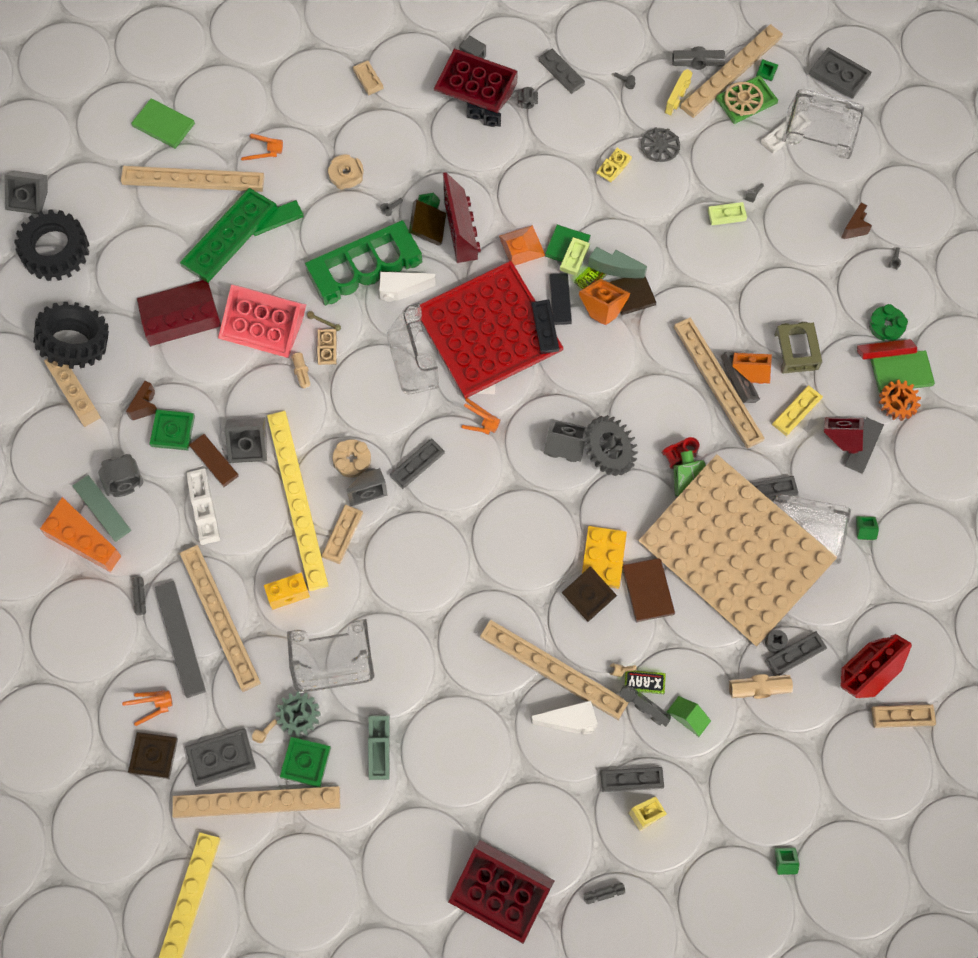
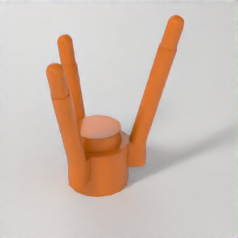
(273, 145)
(490, 421)
(161, 699)

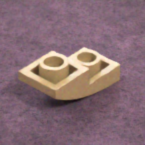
(327, 347)

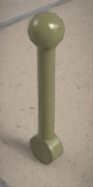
(310, 315)

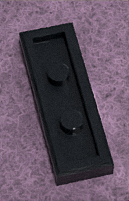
(560, 299)
(545, 326)

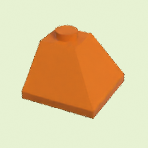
(522, 245)
(603, 300)

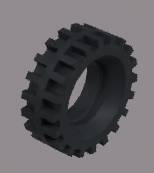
(57, 264)
(75, 319)

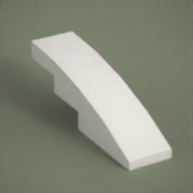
(203, 506)

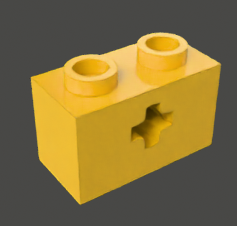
(286, 591)

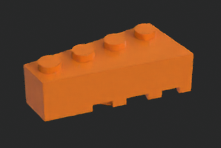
(75, 533)

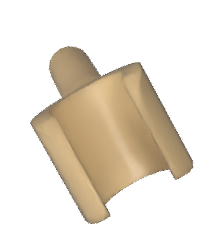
(620, 669)
(260, 736)

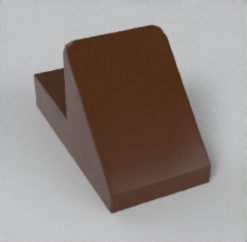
(857, 225)
(141, 405)

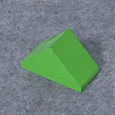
(689, 715)

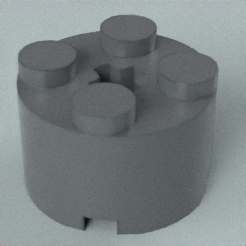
(120, 476)

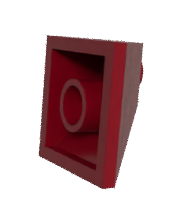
(845, 433)

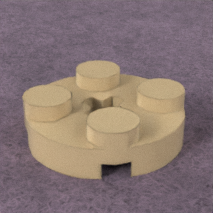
(348, 180)
(359, 465)

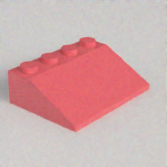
(261, 320)

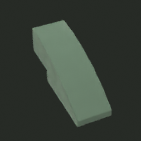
(616, 264)
(379, 747)

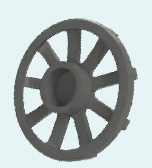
(660, 144)

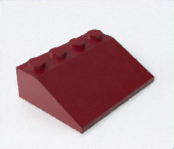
(477, 81)
(460, 220)
(178, 312)
(501, 891)

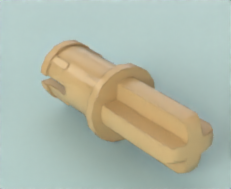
(301, 370)

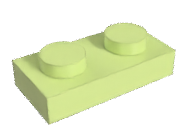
(727, 213)
(574, 256)

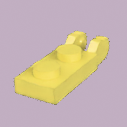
(678, 91)

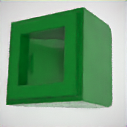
(767, 70)
(430, 199)
(867, 528)
(786, 861)

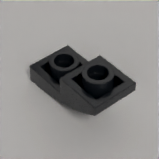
(490, 118)

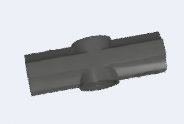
(698, 58)

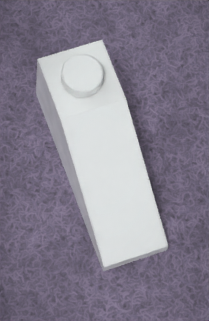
(398, 286)
(572, 719)

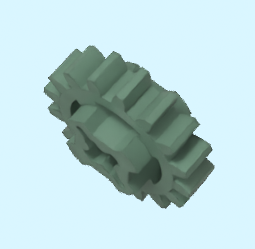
(301, 706)

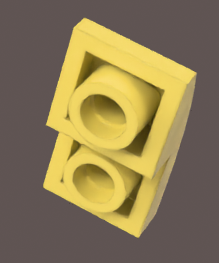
(614, 165)

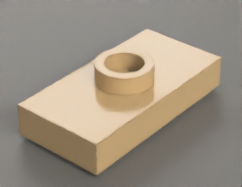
(368, 77)

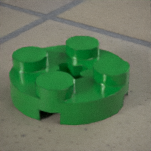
(892, 314)

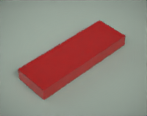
(887, 349)

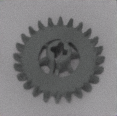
(615, 440)

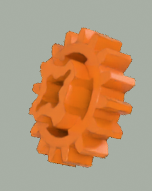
(903, 393)

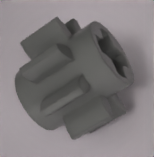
(527, 97)

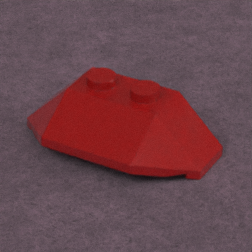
(875, 666)

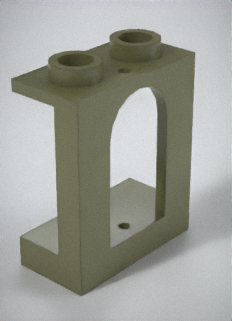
(799, 364)

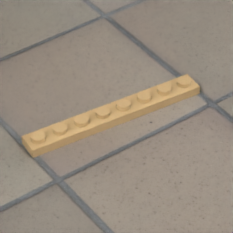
(731, 71)
(192, 178)
(719, 383)
(220, 618)
(554, 669)
(256, 802)

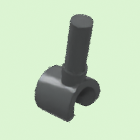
(630, 80)
(751, 196)
(390, 206)
(895, 259)

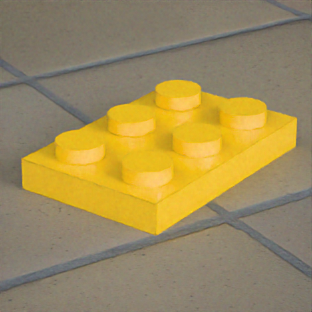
(605, 554)

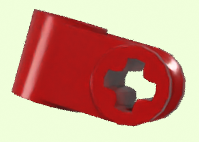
(673, 452)

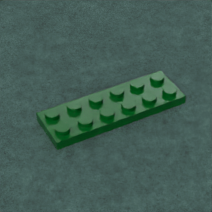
(228, 235)

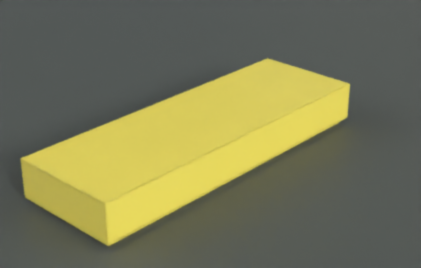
(797, 410)

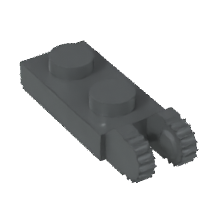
(644, 705)

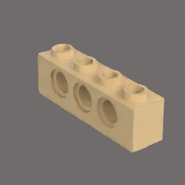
(74, 393)

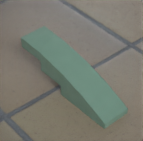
(101, 508)

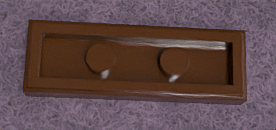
(214, 460)

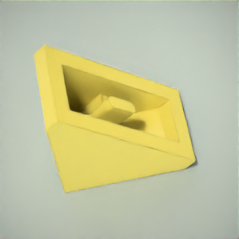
(647, 813)

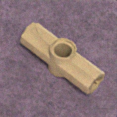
(760, 686)

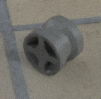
(773, 644)

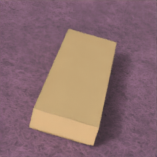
(342, 534)
(903, 716)

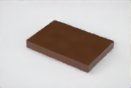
(648, 590)

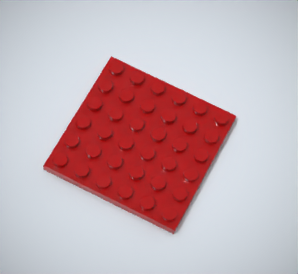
(485, 329)

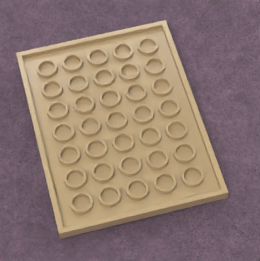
(737, 550)

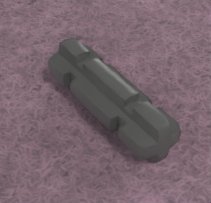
(139, 596)
(604, 893)

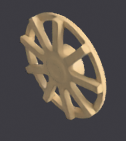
(743, 98)

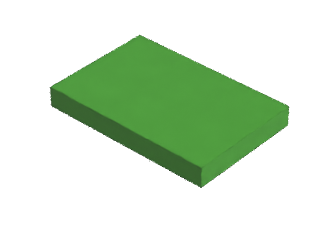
(769, 99)
(163, 123)
(909, 367)

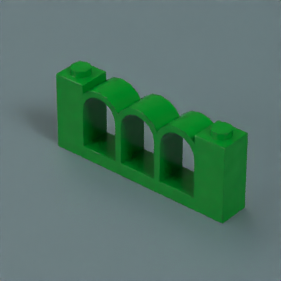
(331, 291)

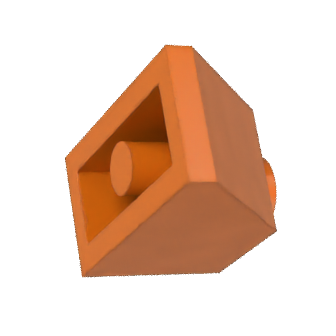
(754, 366)

